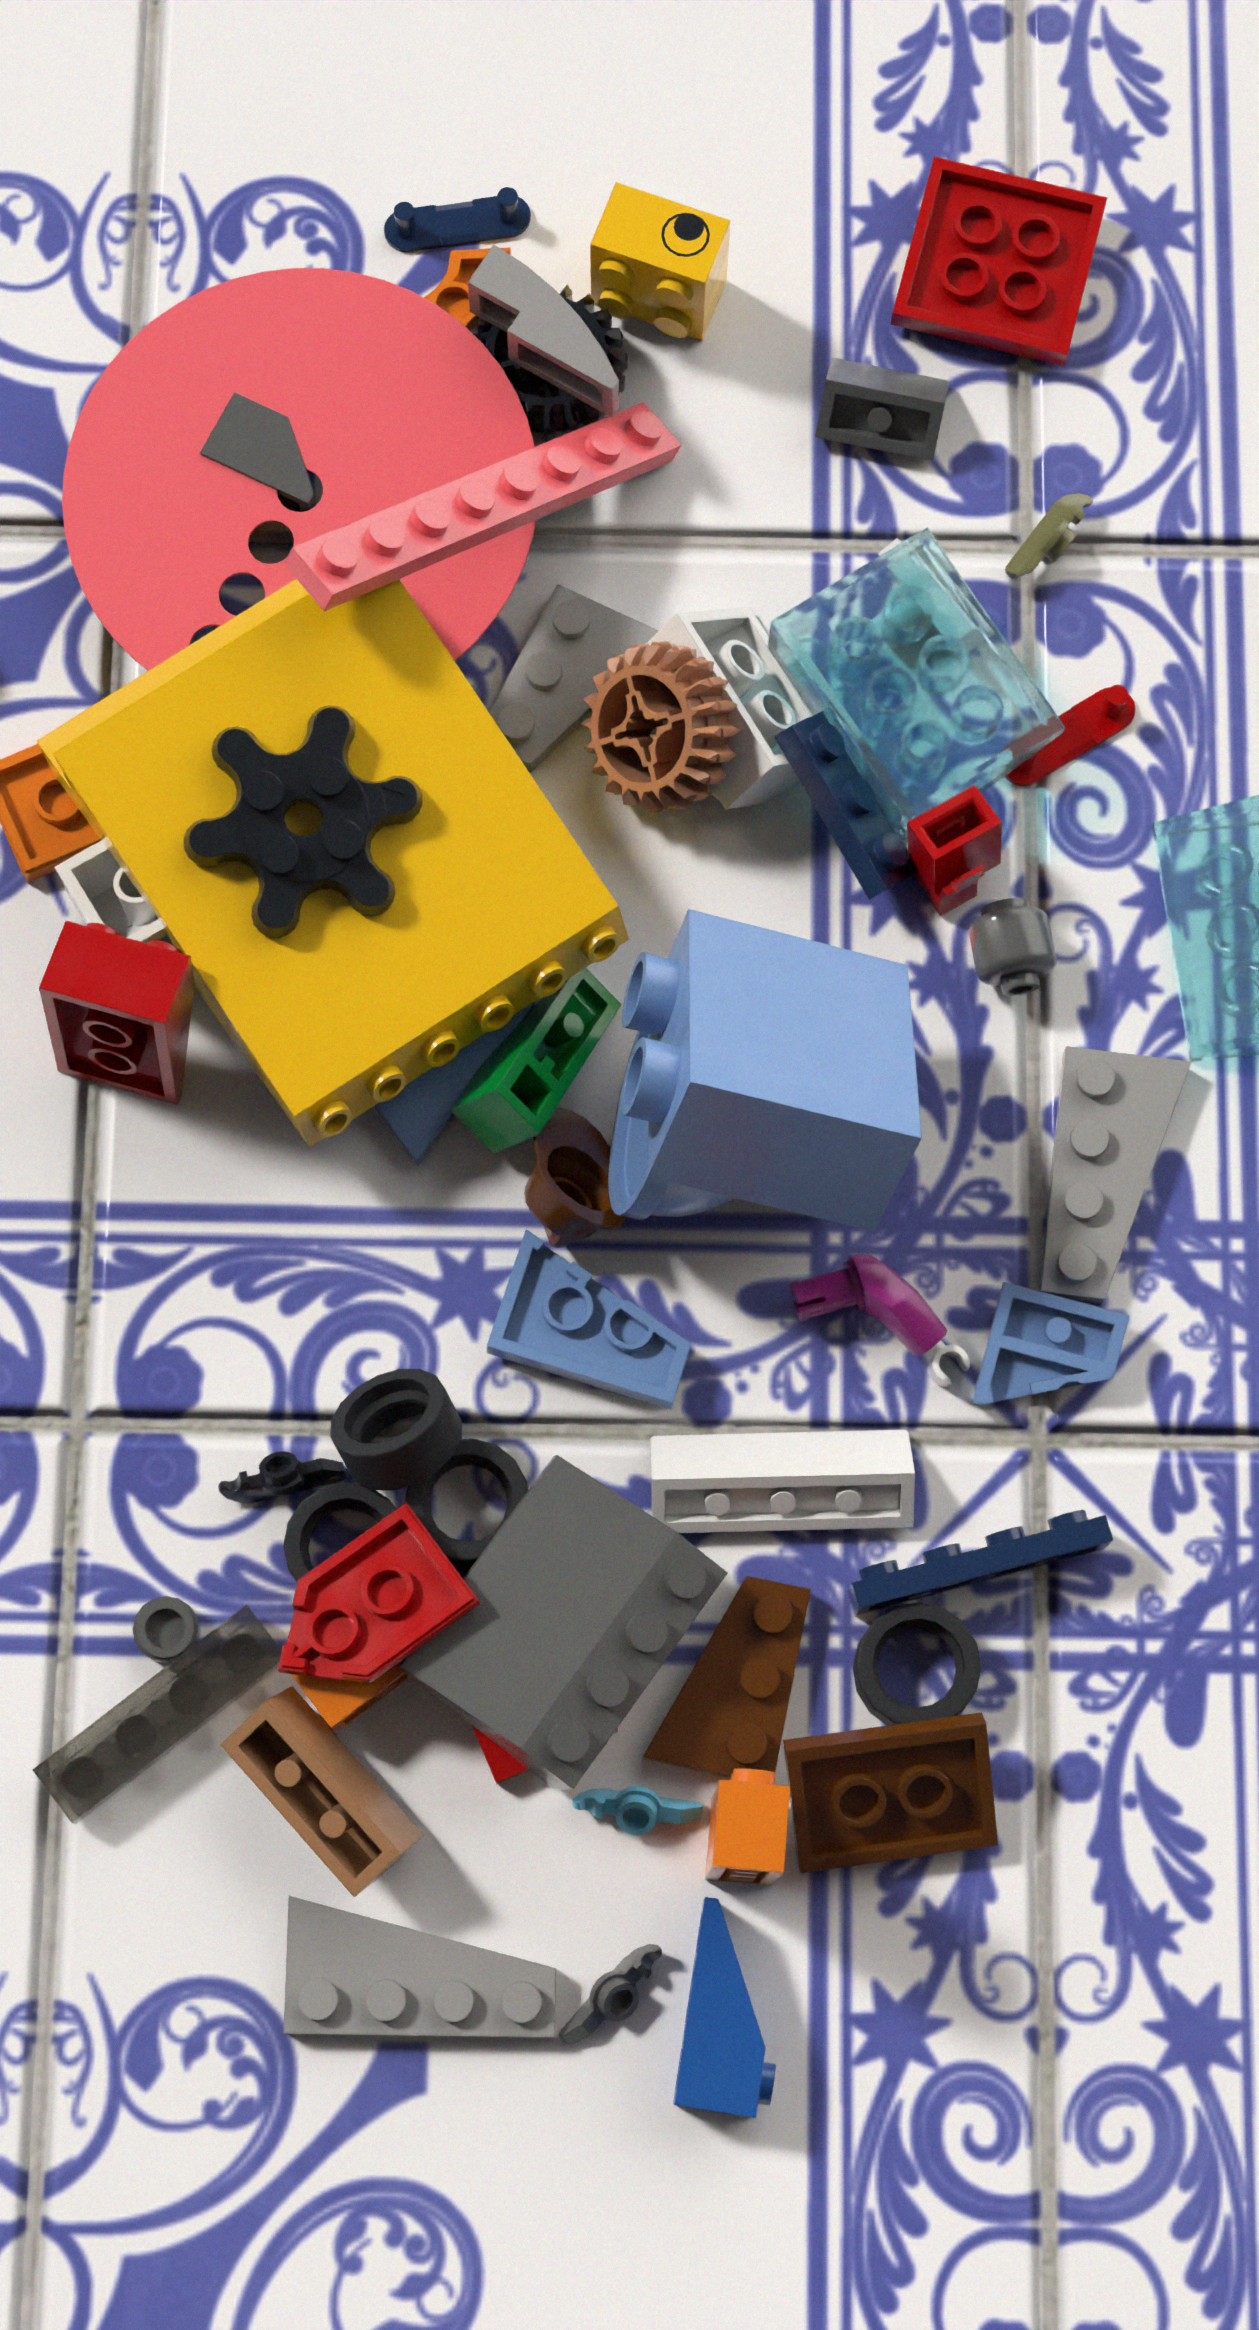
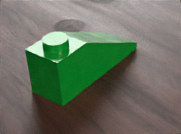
(536, 1064)

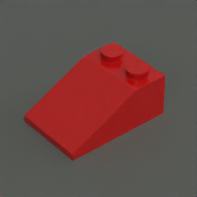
(119, 1010)

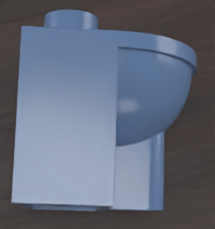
(764, 1077)

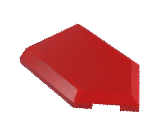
(374, 1603)

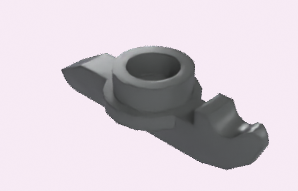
(612, 1995)

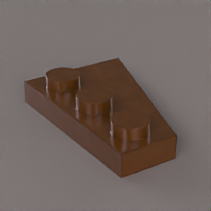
(740, 1687)

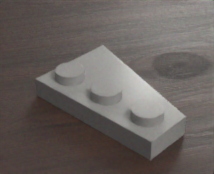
(555, 672)

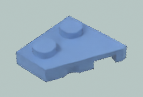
(1046, 1345)

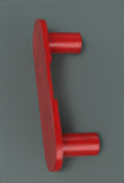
(1086, 727)

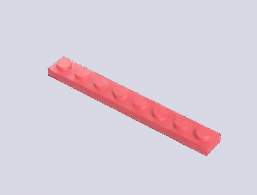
(480, 506)

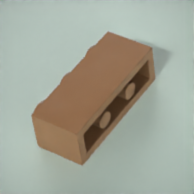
(322, 1790)

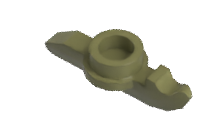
(1050, 535)

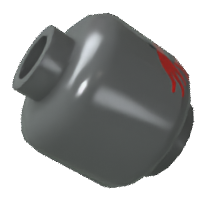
(1012, 946)

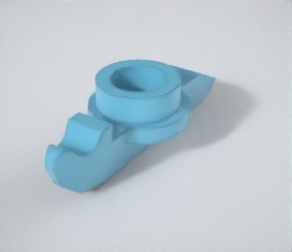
(637, 1808)

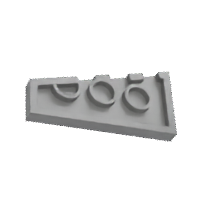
(1104, 1151)
(392, 1980)

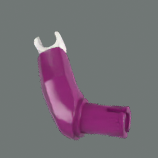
(886, 1297)

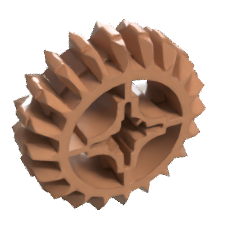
(685, 753)

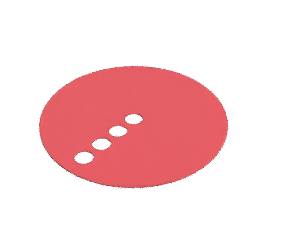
(381, 407)

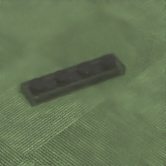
(159, 1715)

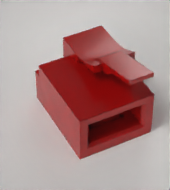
(954, 848)

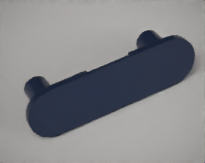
(457, 223)

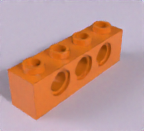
(748, 1828)

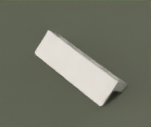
(783, 1481)

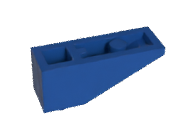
(721, 2040)

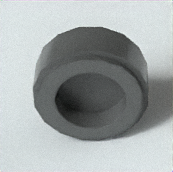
(165, 1629)

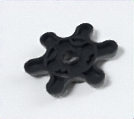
(295, 865)

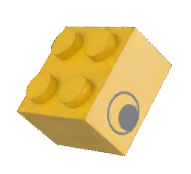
(659, 262)

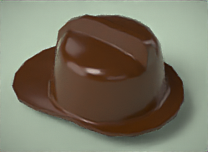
(570, 1179)

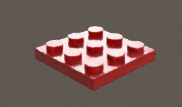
(998, 261)

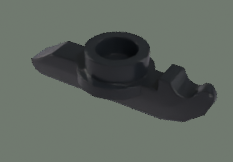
(280, 1476)

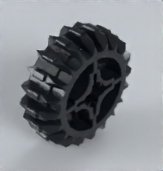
(555, 408)

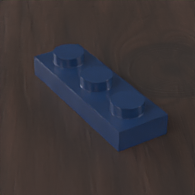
(845, 804)

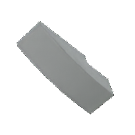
(542, 330)

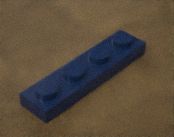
(1005, 1554)

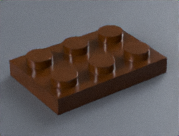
(891, 1792)

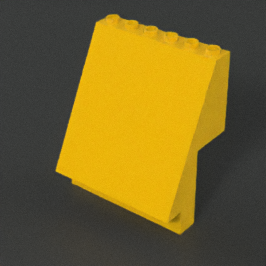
(484, 878)

